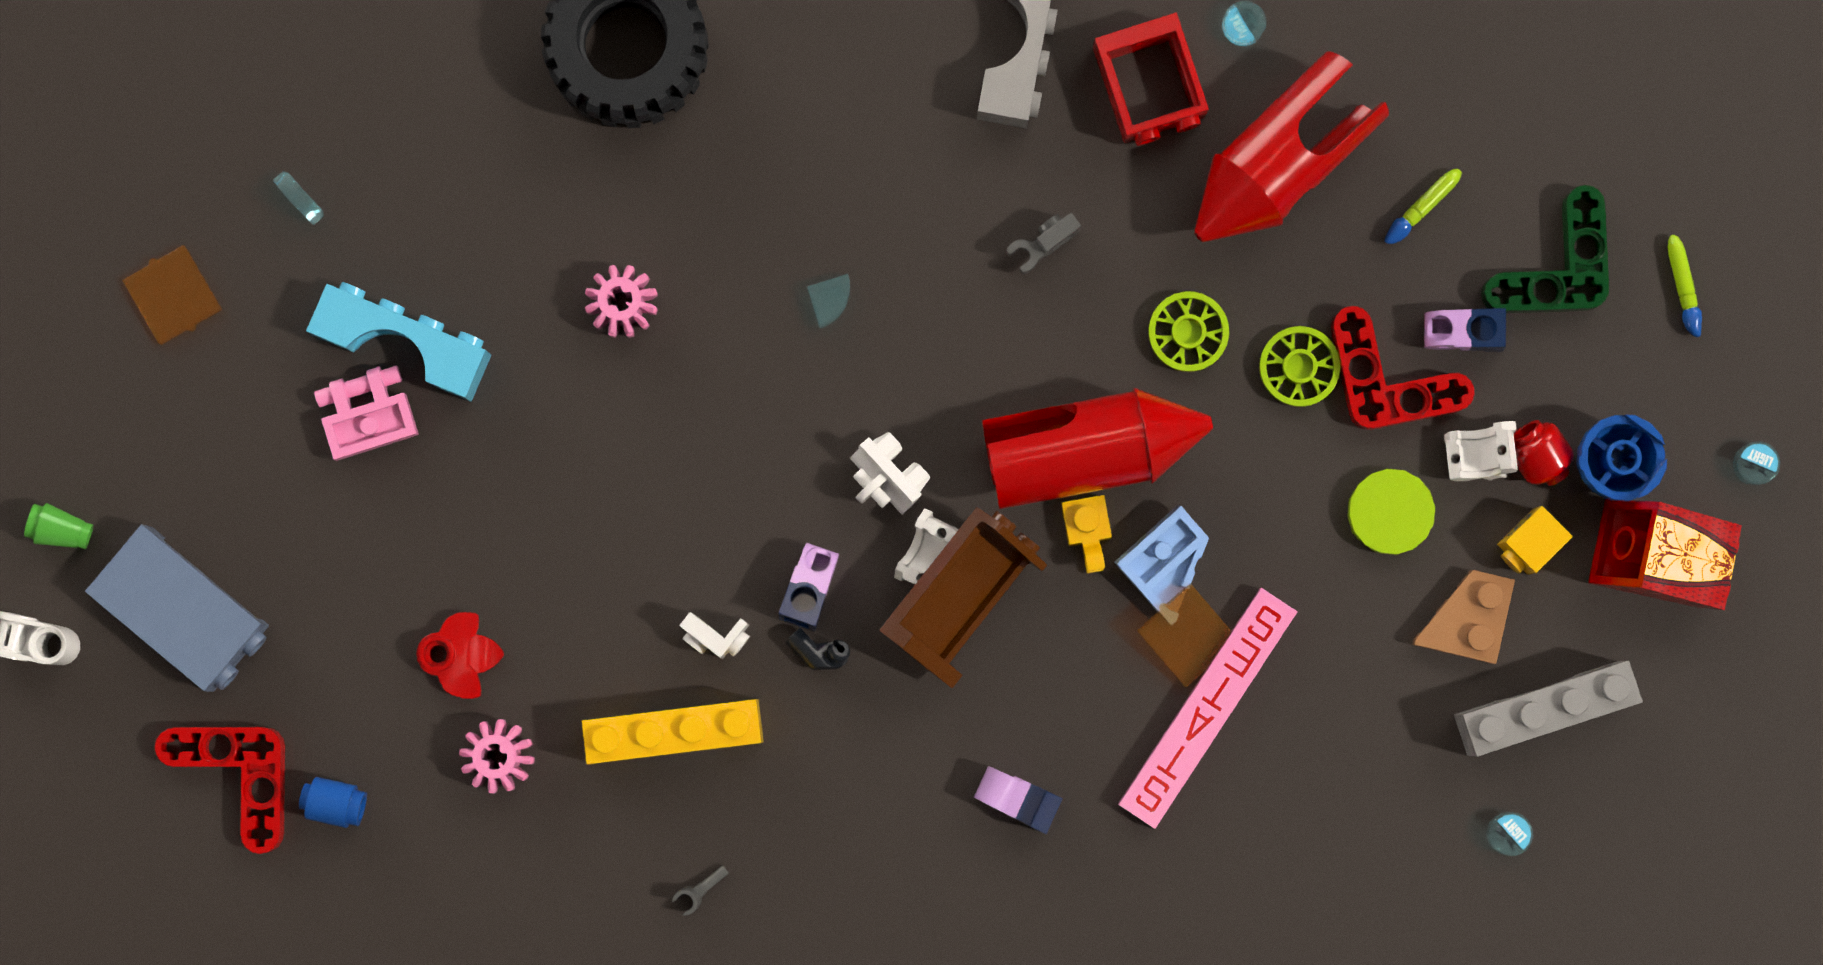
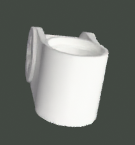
(27, 640)

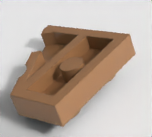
(1470, 619)

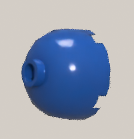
(1621, 458)

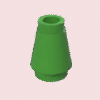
(57, 528)

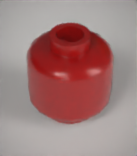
(1542, 453)

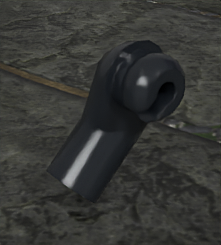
(819, 655)

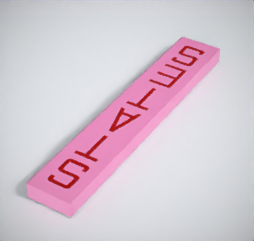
(1207, 708)

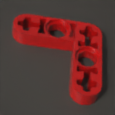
(1388, 396)
(251, 769)

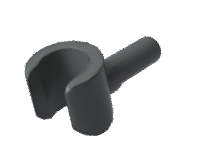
(701, 889)

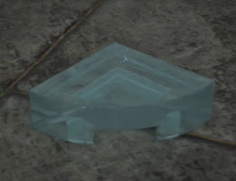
(299, 197)
(829, 299)

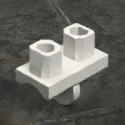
(882, 478)

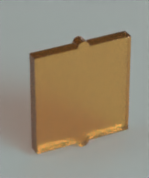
(172, 295)
(1185, 634)

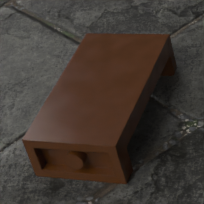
(960, 591)

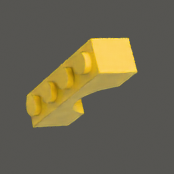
(672, 731)

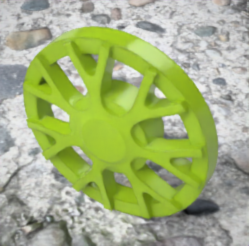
(1188, 331)
(1299, 366)

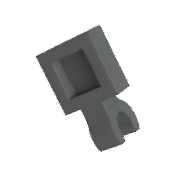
(1053, 235)

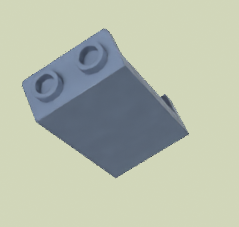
(178, 610)

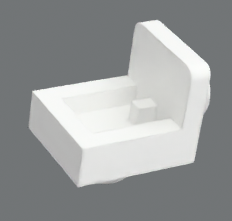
(702, 636)

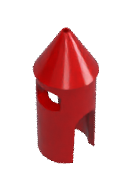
(1268, 166)
(1088, 446)

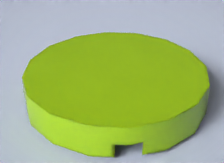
(1391, 511)

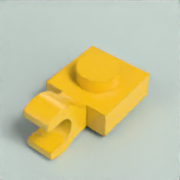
(1088, 524)

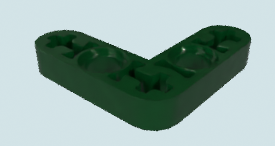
(1575, 267)

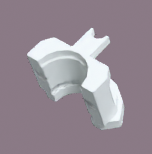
(1482, 452)
(924, 548)

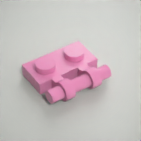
(368, 425)

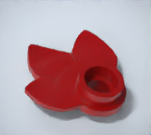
(466, 655)

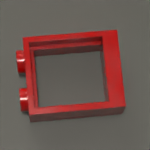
(1138, 38)

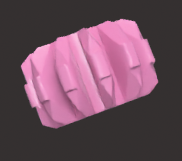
(611, 313)
(486, 766)

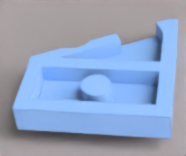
(1164, 557)

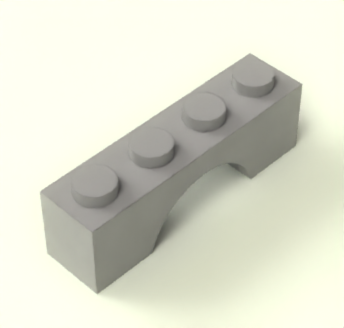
(1009, 88)
(1548, 708)

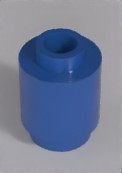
(333, 802)

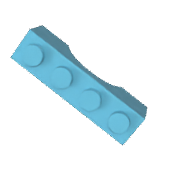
(350, 321)

